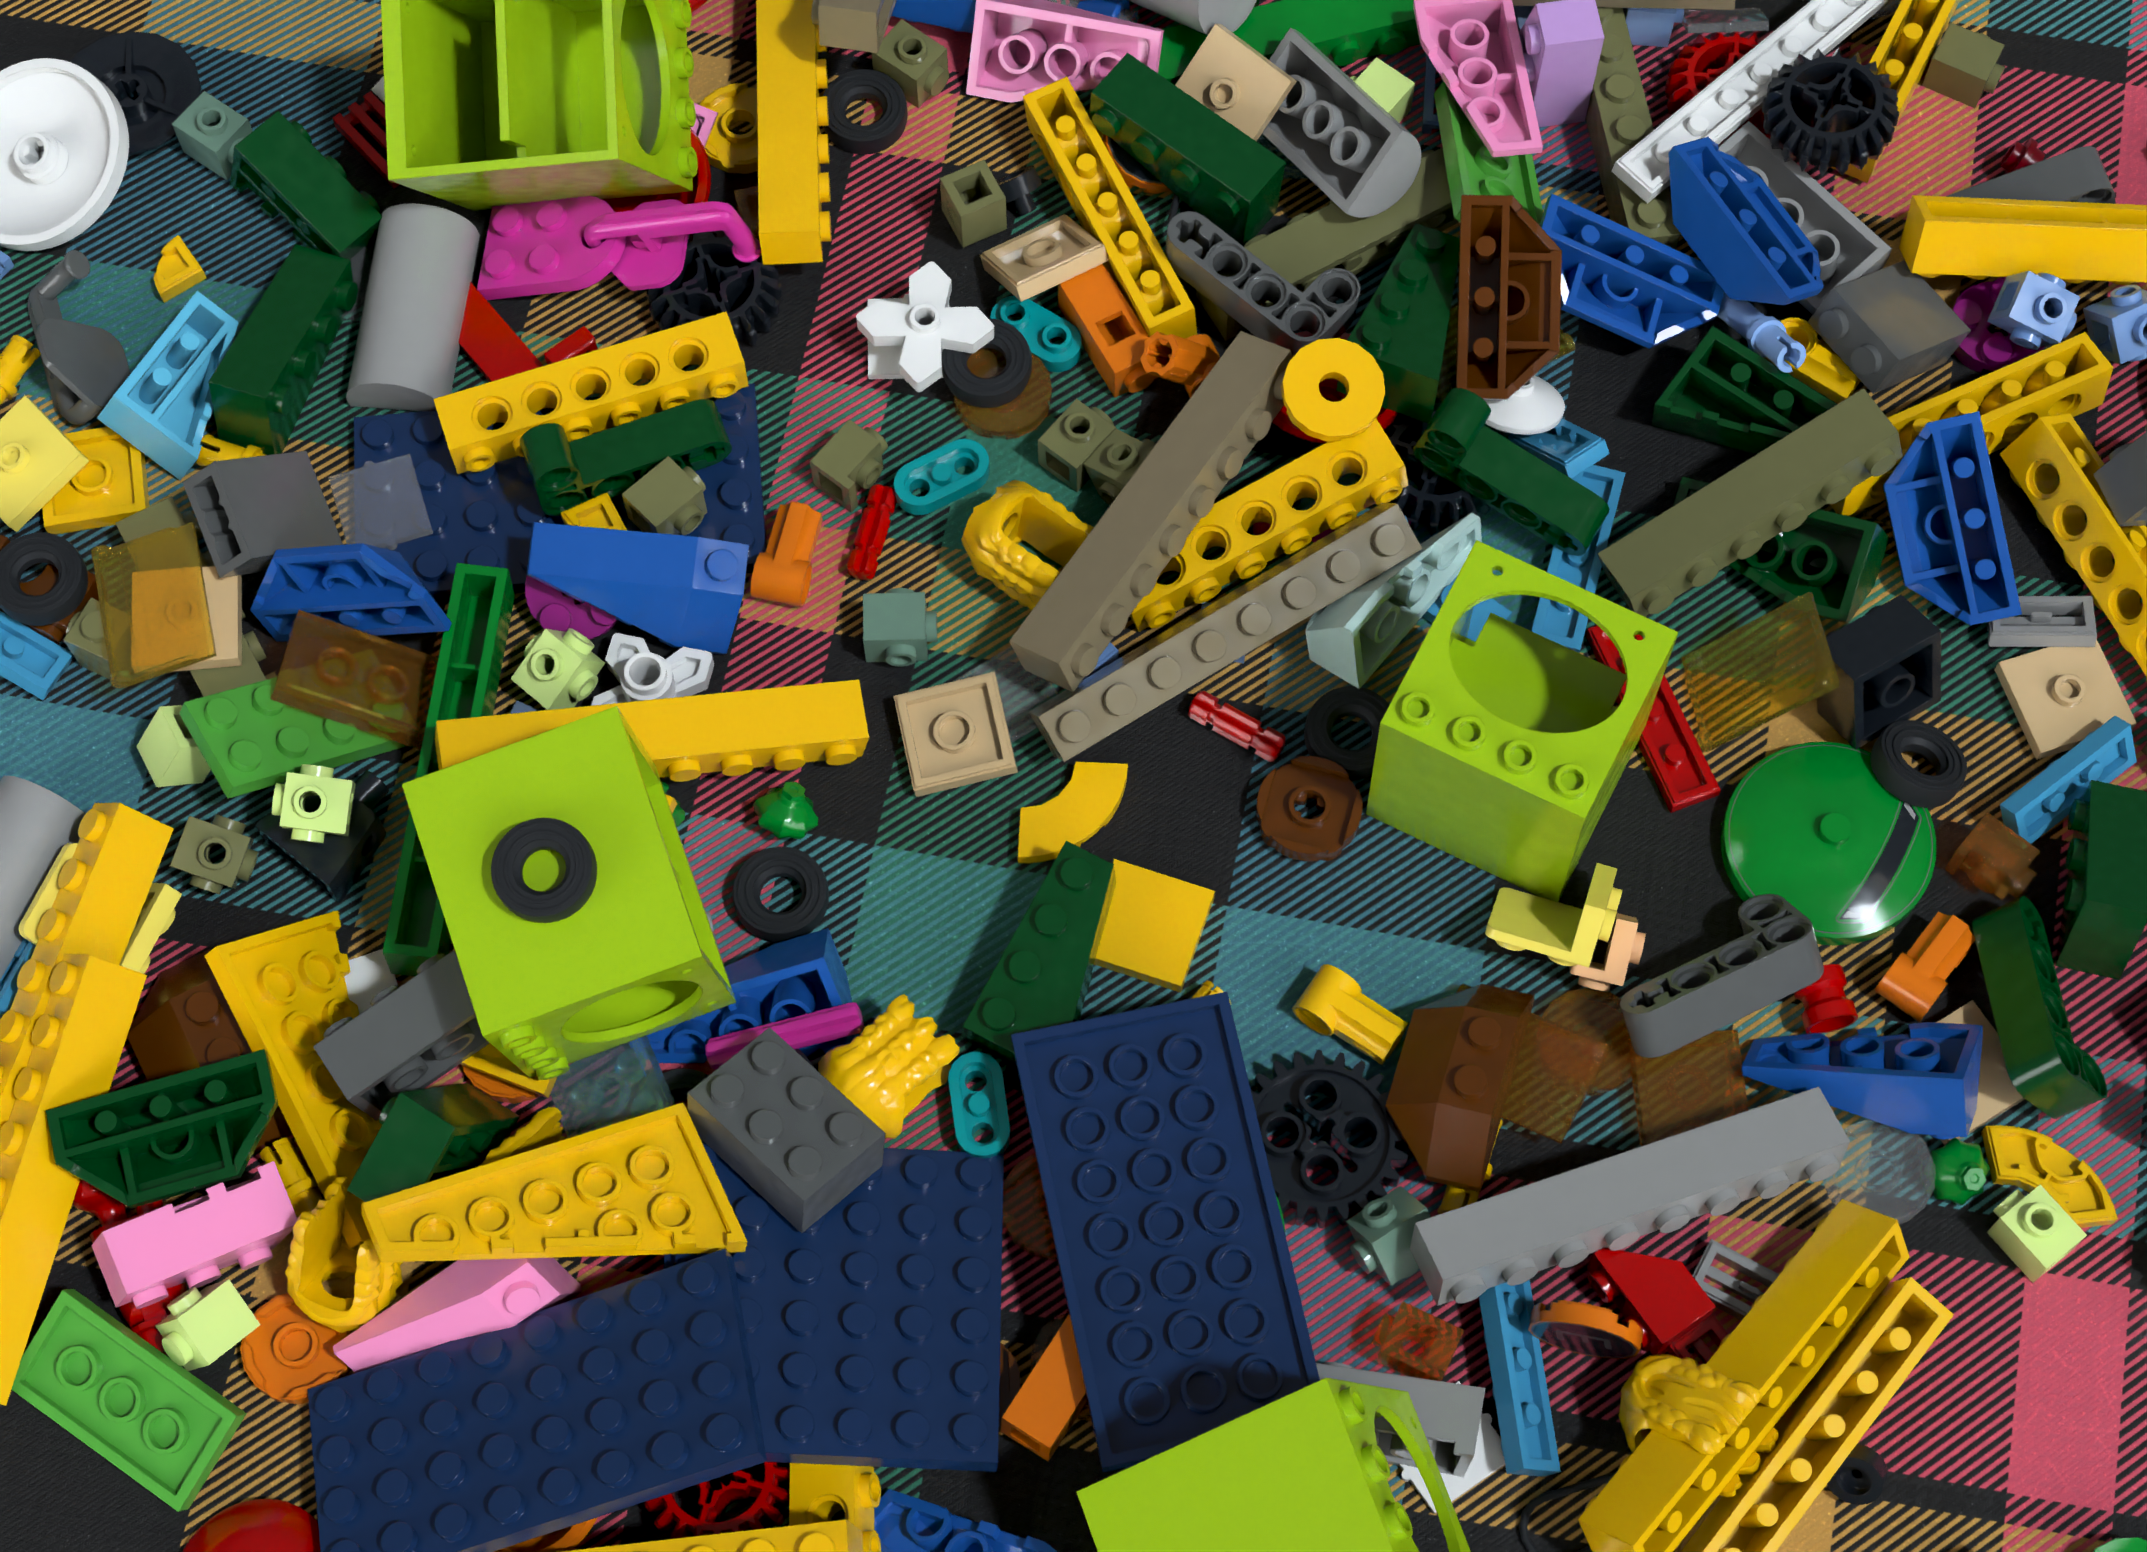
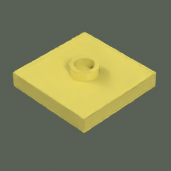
(33, 462)

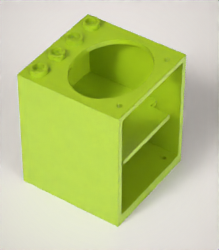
(538, 99)
(1511, 737)
(622, 962)
(1276, 1481)

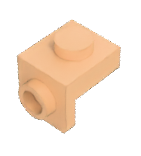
(1623, 948)

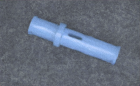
(1763, 333)

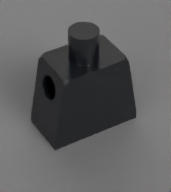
(340, 859)

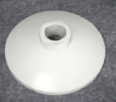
(1529, 411)

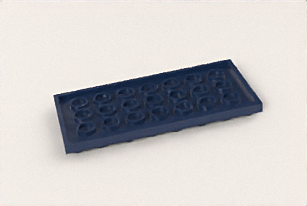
(491, 512)
(1163, 1223)
(541, 1419)

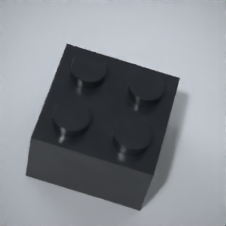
(1884, 669)

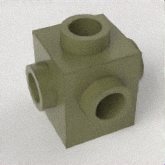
(1116, 462)
(195, 847)

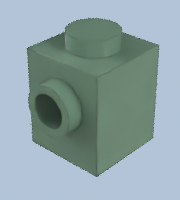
(210, 132)
(897, 627)
(1385, 1235)

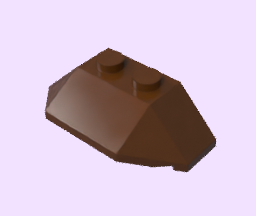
(1504, 297)
(189, 1027)
(1457, 1080)

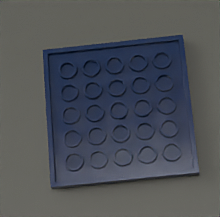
(880, 1317)

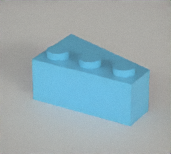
(168, 393)

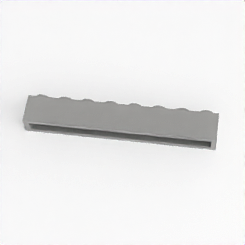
(1628, 1197)

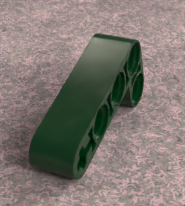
(620, 456)
(1508, 476)
(2032, 1013)

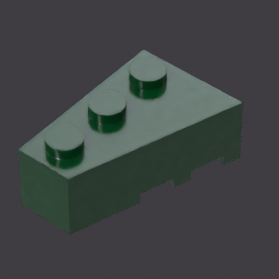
(304, 188)
(1735, 397)
(2104, 880)
(431, 1137)

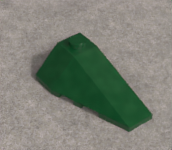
(1825, 555)

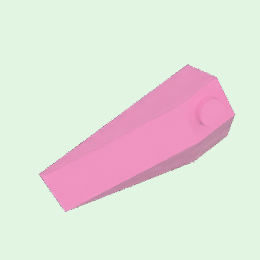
(1037, 42)
(1484, 67)
(459, 1304)

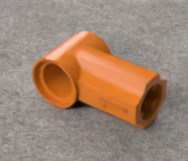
(1180, 359)
(786, 567)
(1921, 974)

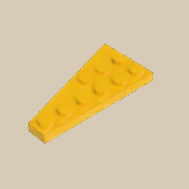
(284, 996)
(599, 1193)

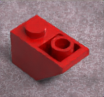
(1652, 1292)

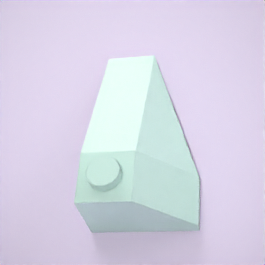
(1369, 622)

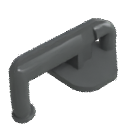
(79, 360)

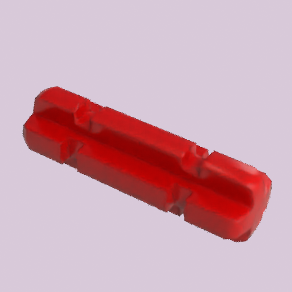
(872, 532)
(1236, 726)

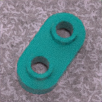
(1038, 328)
(939, 477)
(979, 1108)

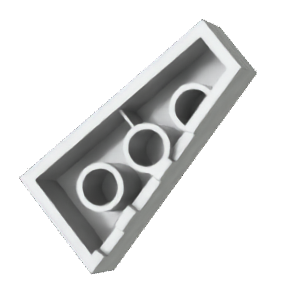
(1446, 1412)

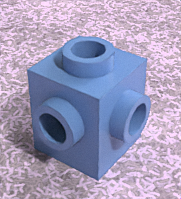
(2035, 309)
(2120, 324)

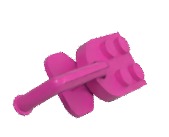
(582, 240)

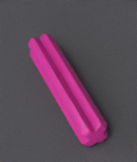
(795, 1031)

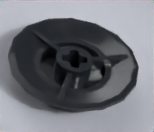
(153, 74)

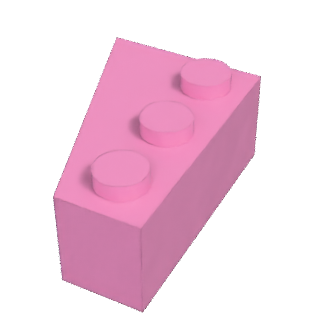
(195, 1239)

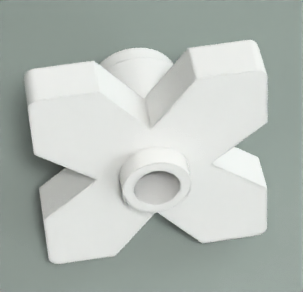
(925, 326)
(651, 676)

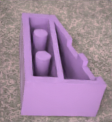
(1562, 58)

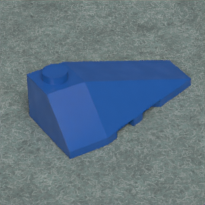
(768, 988)

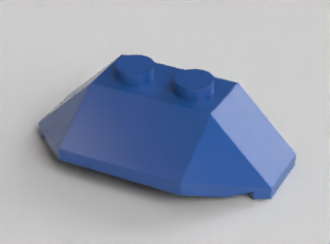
(1740, 227)
(1627, 278)
(1952, 523)
(348, 585)

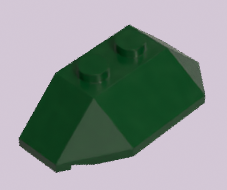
(168, 1131)

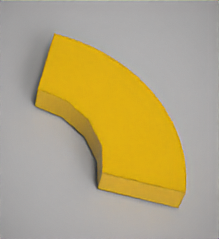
(1074, 814)
(2032, 1159)

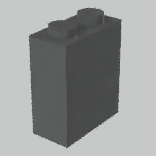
(1888, 326)
(259, 507)

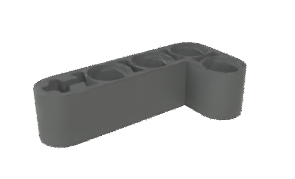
(2065, 177)
(1202, 249)
(1727, 983)

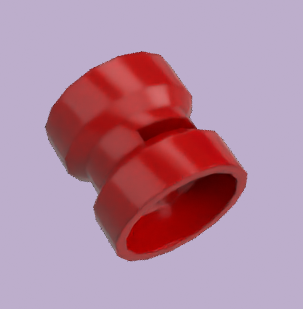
(1826, 1003)

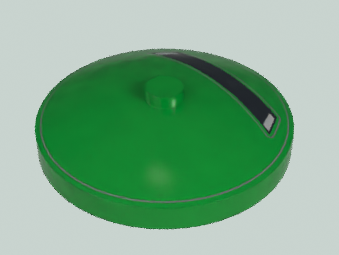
(1828, 841)

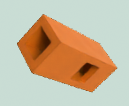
(1107, 329)
(1048, 1397)

